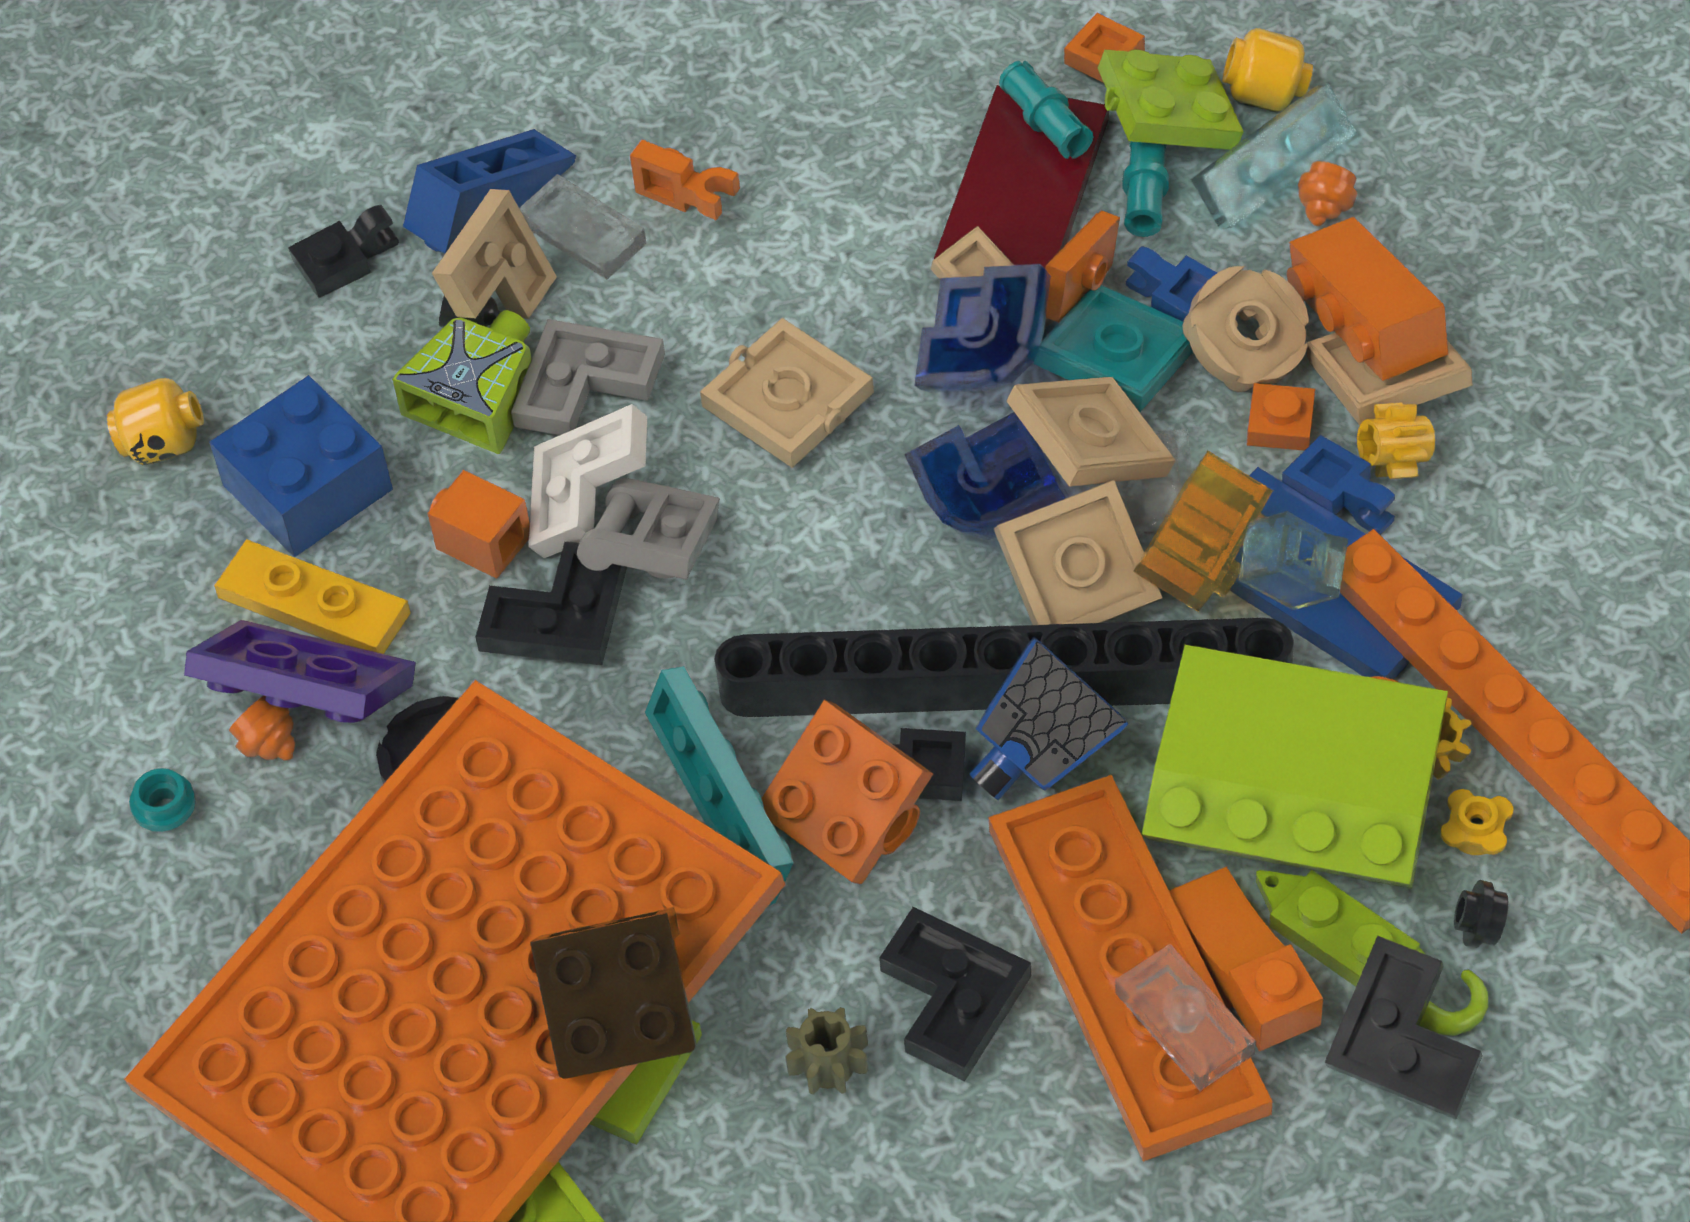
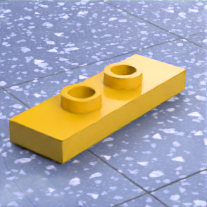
(312, 598)

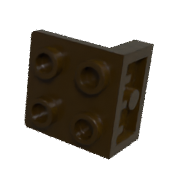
(614, 993)

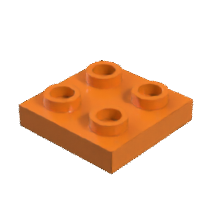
(846, 793)

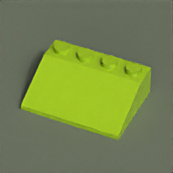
(1296, 766)

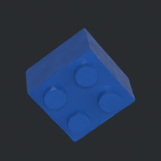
(301, 465)

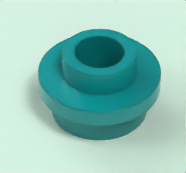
(161, 785)

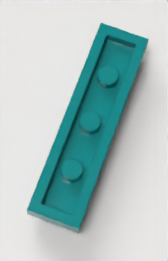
(710, 769)

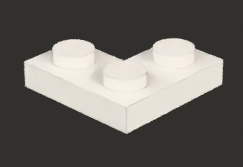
(571, 469)

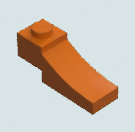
(1248, 961)

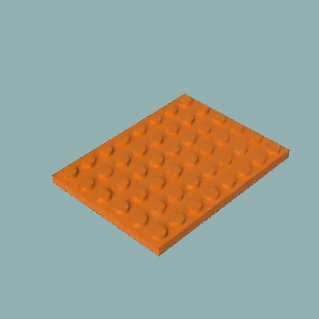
(389, 1014)

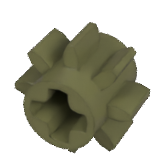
(828, 1068)

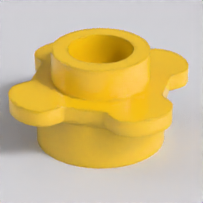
(1472, 837)

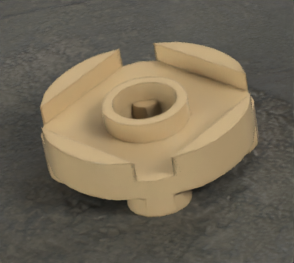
(1220, 345)

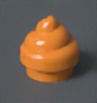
(1326, 191)
(269, 727)

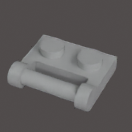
(665, 539)

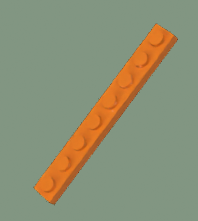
(1521, 725)

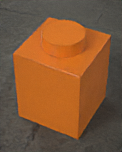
(479, 523)

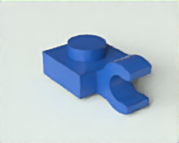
(1169, 285)
(1340, 480)

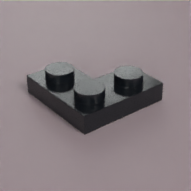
(555, 625)
(968, 986)
(1383, 1037)

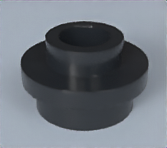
(1481, 914)

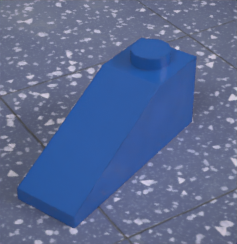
(453, 186)

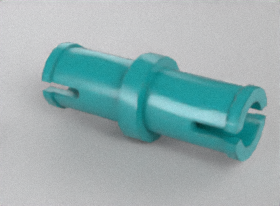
(1046, 109)
(1145, 185)

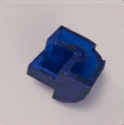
(984, 329)
(985, 476)

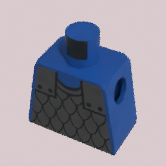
(1042, 723)

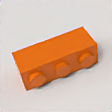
(1368, 298)

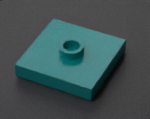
(1116, 339)

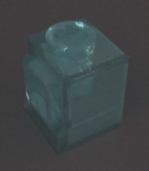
(1277, 558)

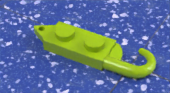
(1342, 935)

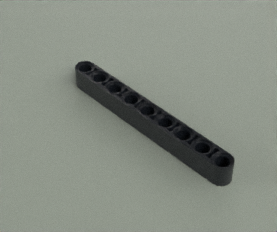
(970, 663)

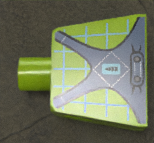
(468, 380)

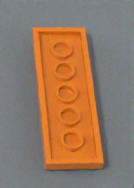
(1097, 917)

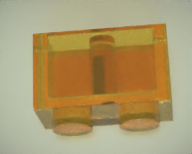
(1203, 533)

